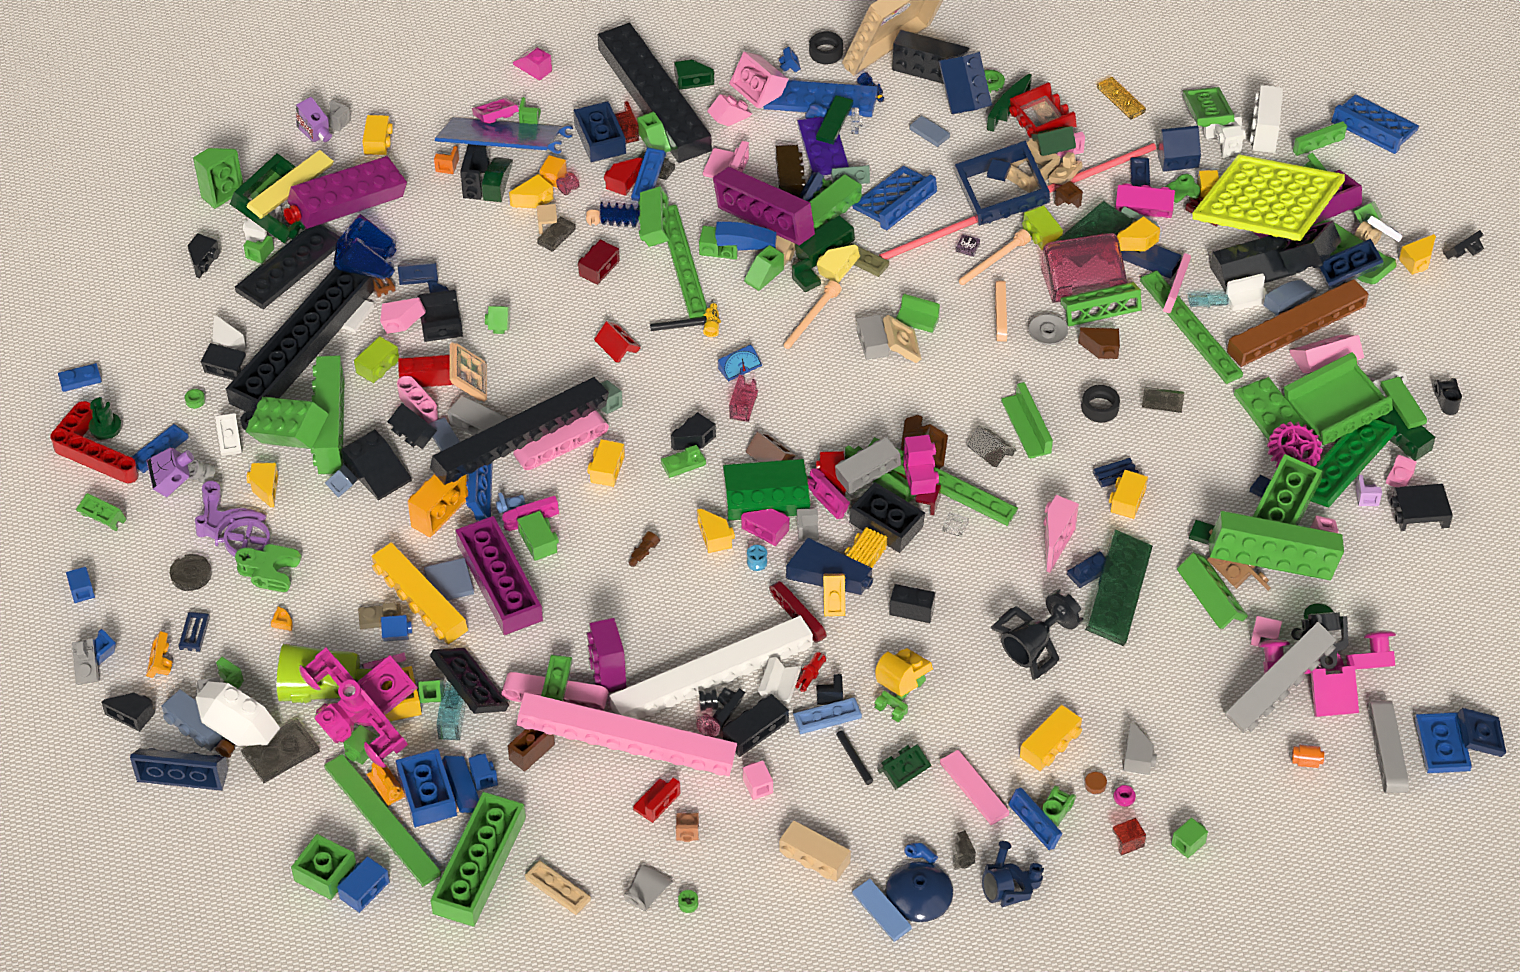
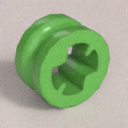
(682, 904)

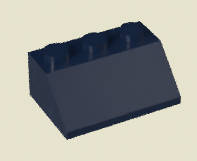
(965, 82)
(1350, 264)

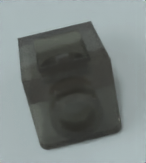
(965, 851)

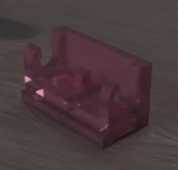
(743, 399)

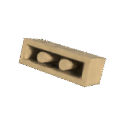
(814, 851)

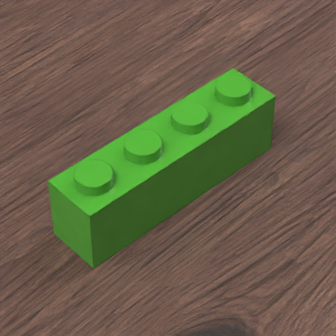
(835, 200)

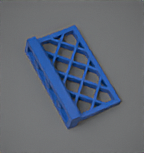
(1374, 131)
(903, 203)

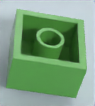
(323, 866)

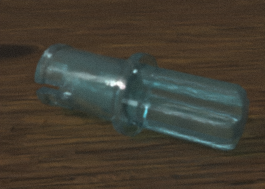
(1208, 300)

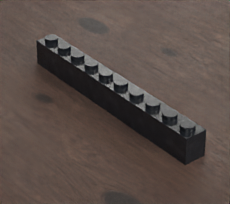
(519, 430)

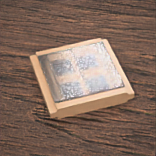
(468, 372)

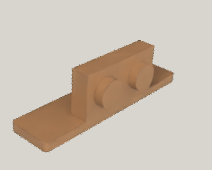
(1237, 572)

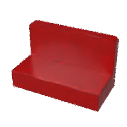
(615, 341)
(657, 799)

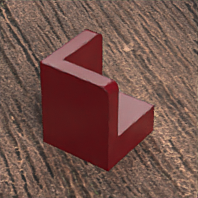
(930, 499)

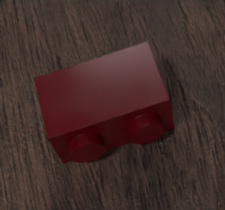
(598, 262)

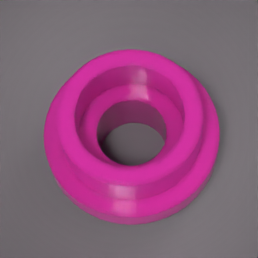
(1127, 791)

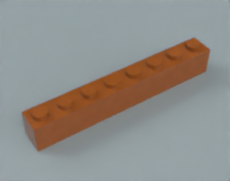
(1297, 322)

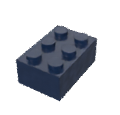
(599, 131)

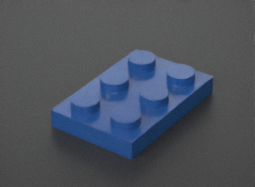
(1442, 743)

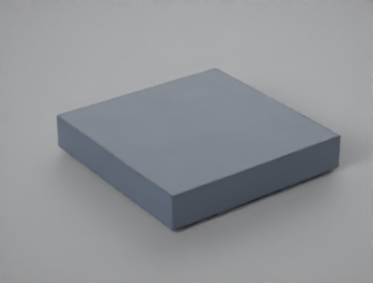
(450, 578)

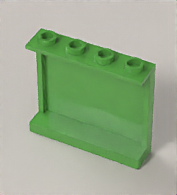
(1337, 399)

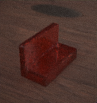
(628, 124)

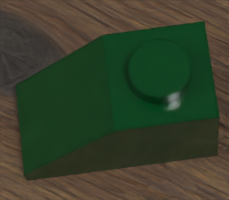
(692, 74)

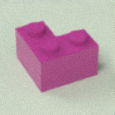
(919, 464)

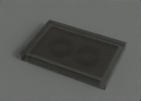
(285, 750)

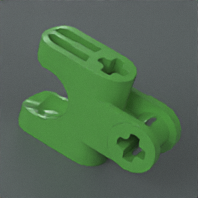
(264, 564)

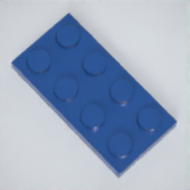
(480, 492)

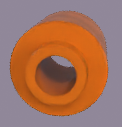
(1307, 756)

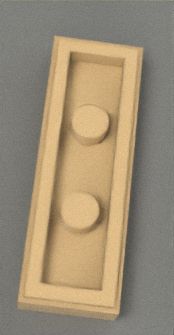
(557, 887)

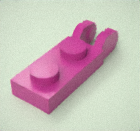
(827, 494)
(547, 507)

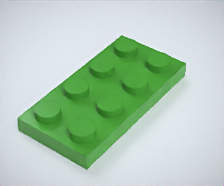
(1208, 106)
(1267, 406)

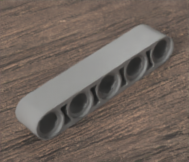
(1388, 747)

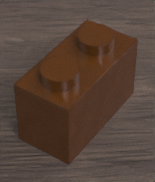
(529, 747)

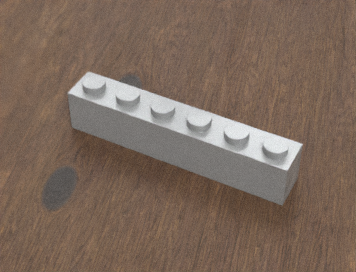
(1280, 677)

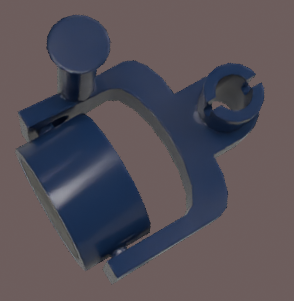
(999, 883)

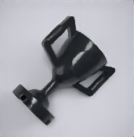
(1028, 640)

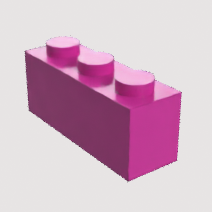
(1146, 200)

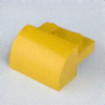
(901, 670)

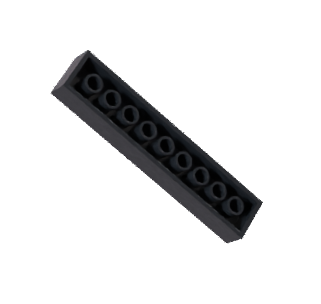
(654, 91)
(299, 339)

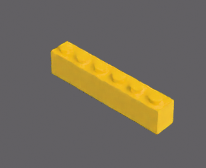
(419, 593)

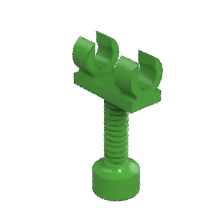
(900, 708)

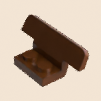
(914, 427)

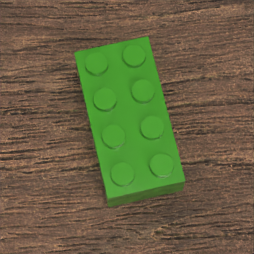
(286, 422)
(1289, 492)

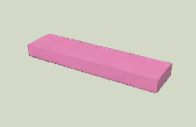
(1177, 283)
(974, 787)

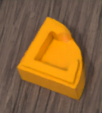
(282, 619)

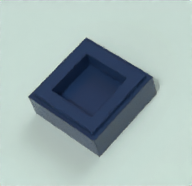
(998, 170)

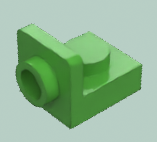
(230, 673)

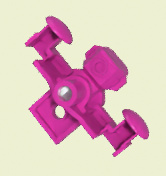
(361, 702)

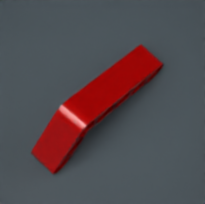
(70, 443)

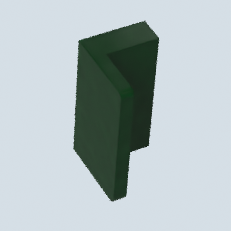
(1055, 140)

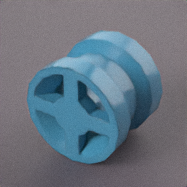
(757, 557)

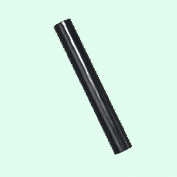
(677, 324)
(854, 757)

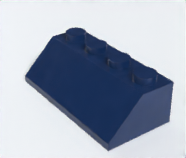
(179, 768)

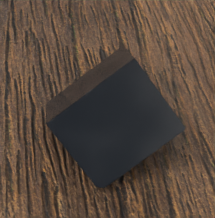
(830, 693)

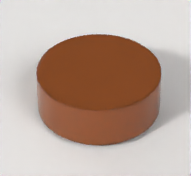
(1095, 782)

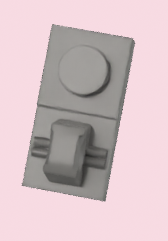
(85, 661)

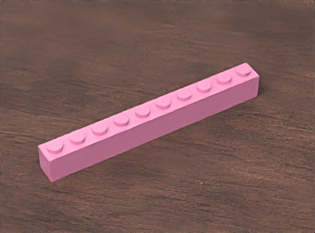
(626, 734)

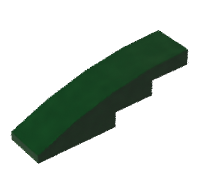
(1001, 108)

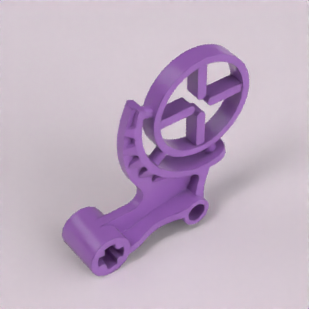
(215, 521)

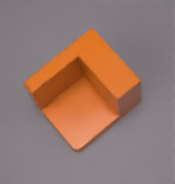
(447, 163)

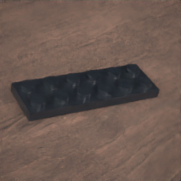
(288, 266)

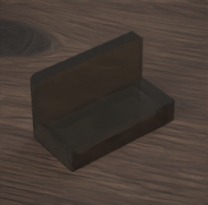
(990, 446)

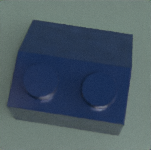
(1179, 148)

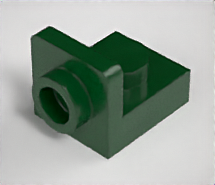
(804, 276)

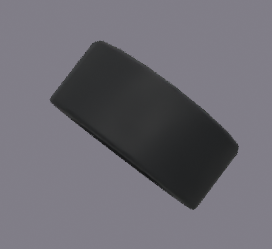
(826, 38)
(1100, 415)

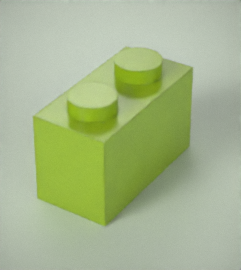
(1041, 226)
(376, 359)

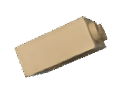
(1049, 164)

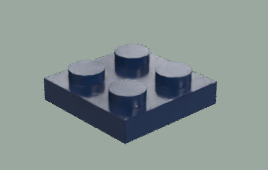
(1482, 732)

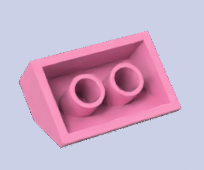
(758, 80)
(1321, 353)

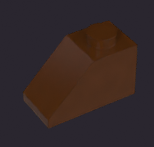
(1101, 342)

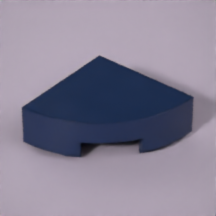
(435, 287)

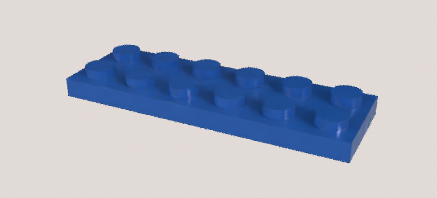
(800, 95)

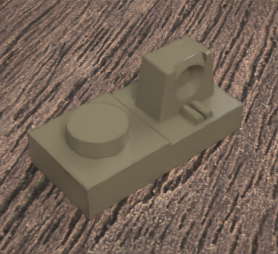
(371, 616)

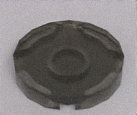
(190, 572)

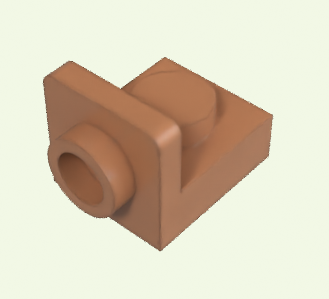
(687, 826)

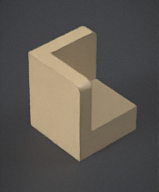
(546, 215)

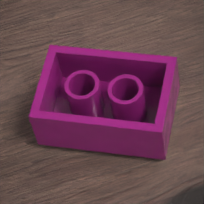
(606, 655)

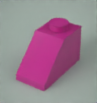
(535, 63)
(766, 524)

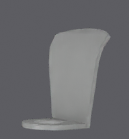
(647, 887)

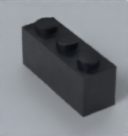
(756, 724)

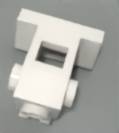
(1229, 136)

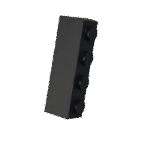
(1250, 259)

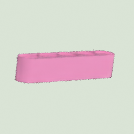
(562, 441)
(576, 693)

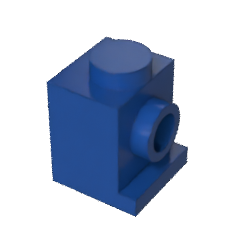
(482, 772)

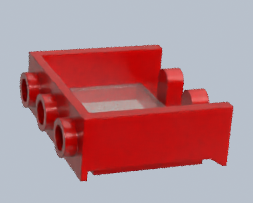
(1040, 110)

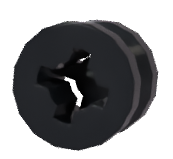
(708, 699)

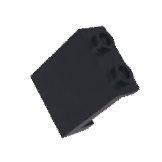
(475, 162)
(440, 316)
(1421, 505)

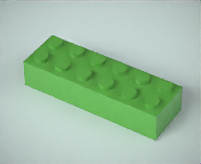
(329, 396)
(1276, 545)
(478, 859)

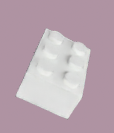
(1267, 119)

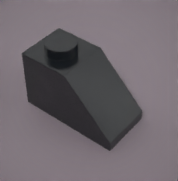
(130, 709)

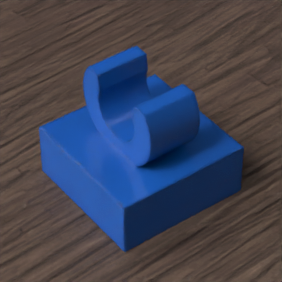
(789, 60)

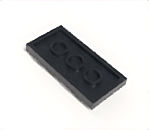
(469, 680)

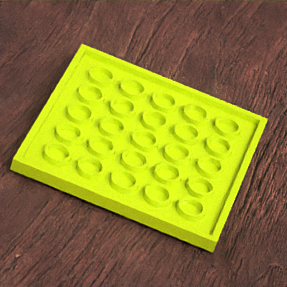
(1269, 197)

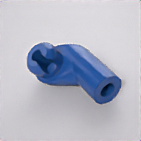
(816, 110)
(920, 850)

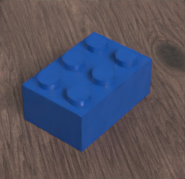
(426, 788)

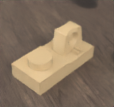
(1066, 170)

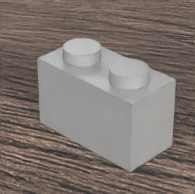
(872, 337)

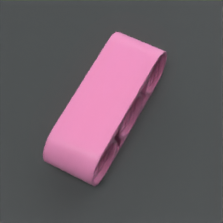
(417, 399)

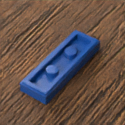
(648, 172)
(168, 439)
(461, 783)
(1035, 819)

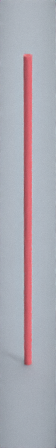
(970, 221)

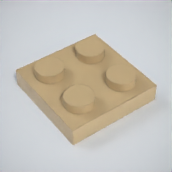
(901, 339)

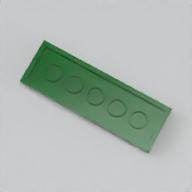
(1349, 458)

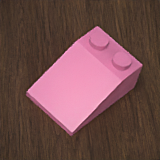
(1060, 526)

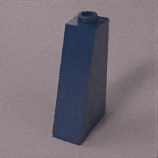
(816, 559)

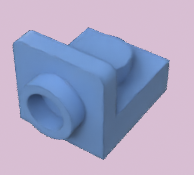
(509, 503)

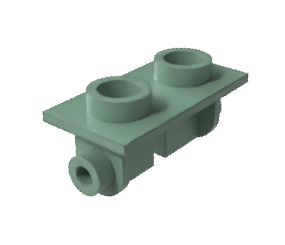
(858, 173)

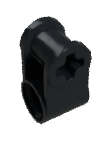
(1448, 395)

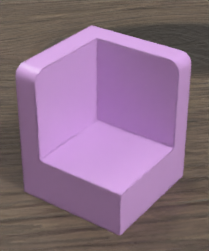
(1367, 493)

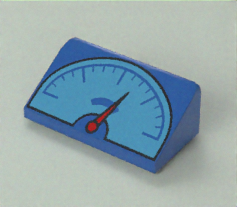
(739, 363)

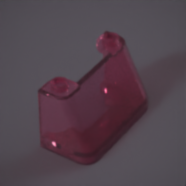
(1082, 264)

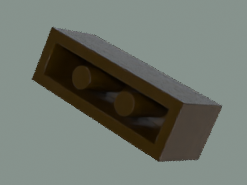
(789, 169)

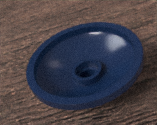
(917, 901)

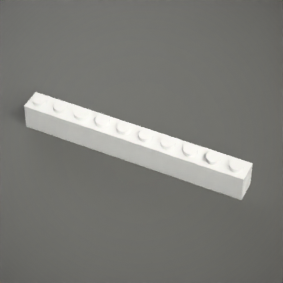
(712, 670)

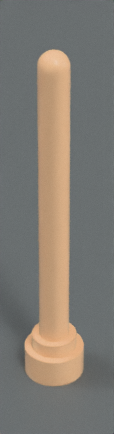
(1021, 238)
(831, 290)

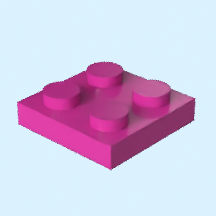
(496, 109)

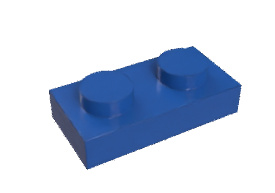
(79, 377)

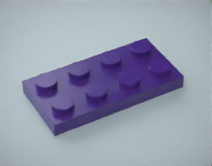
(820, 155)

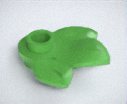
(1184, 186)

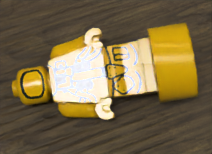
(711, 327)

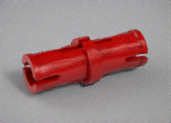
(810, 671)

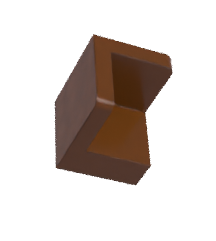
(1069, 194)

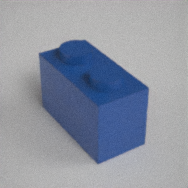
(363, 884)

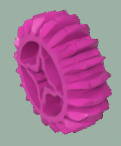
(1298, 441)

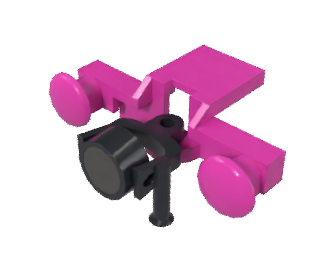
(1335, 692)

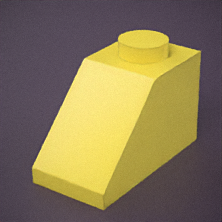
(837, 262)

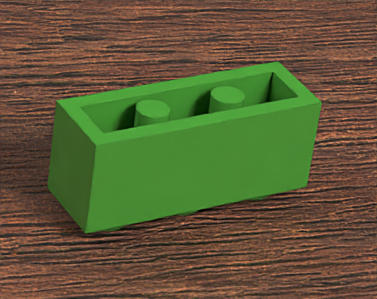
(654, 216)

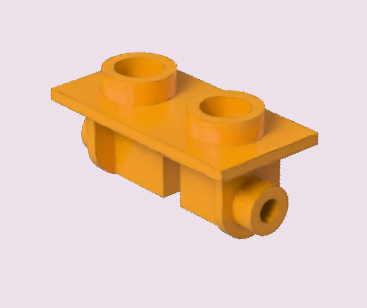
(385, 784)

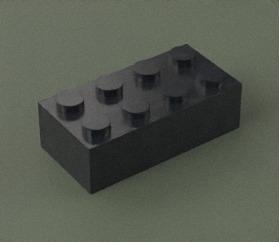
(920, 55)

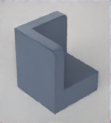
(341, 481)

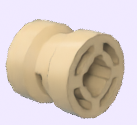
(1366, 232)

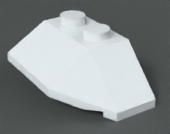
(235, 715)

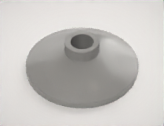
(1048, 329)

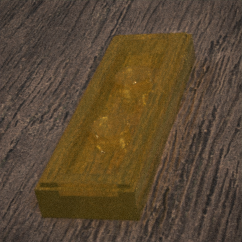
(1121, 98)

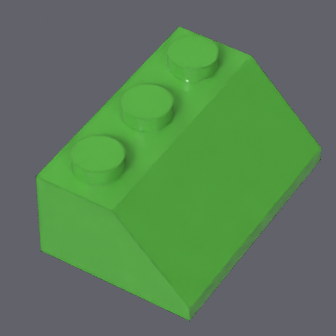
(218, 175)

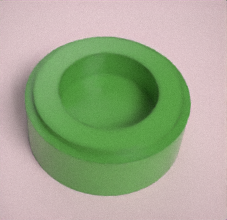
(194, 398)

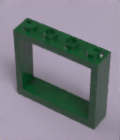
(269, 223)

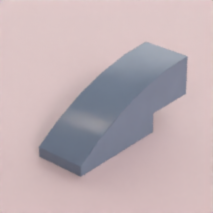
(1288, 296)

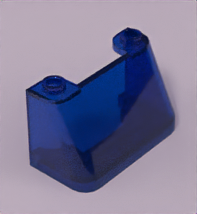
(365, 250)

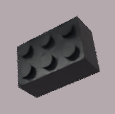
(1312, 249)
(887, 515)

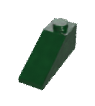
(496, 179)

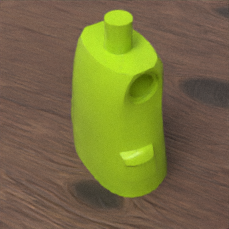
(293, 687)

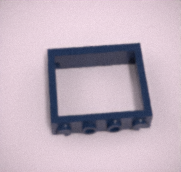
(1009, 207)

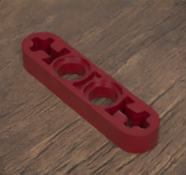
(795, 608)

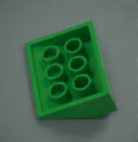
(766, 486)

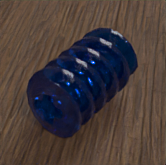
(619, 215)

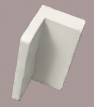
(1246, 292)
(779, 680)

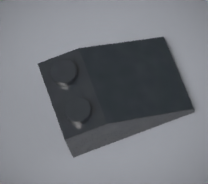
(375, 465)

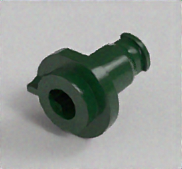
(104, 422)

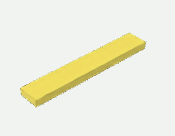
(279, 191)

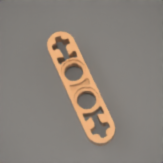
(1001, 311)

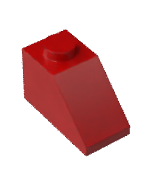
(622, 176)
(827, 465)

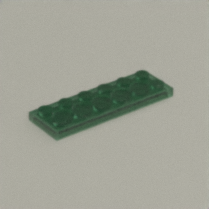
(1119, 588)

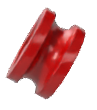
(292, 214)

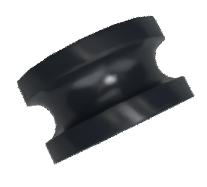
(244, 418)

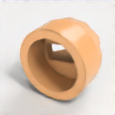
(593, 217)

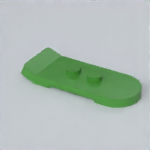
(1349, 240)

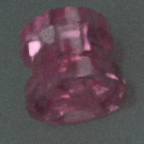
(567, 183)

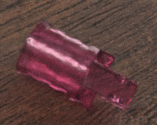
(707, 725)

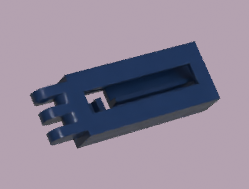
(1154, 260)

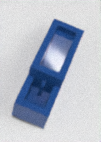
(744, 236)

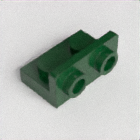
(906, 766)

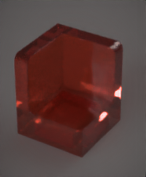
(1130, 836)

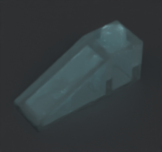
(450, 715)

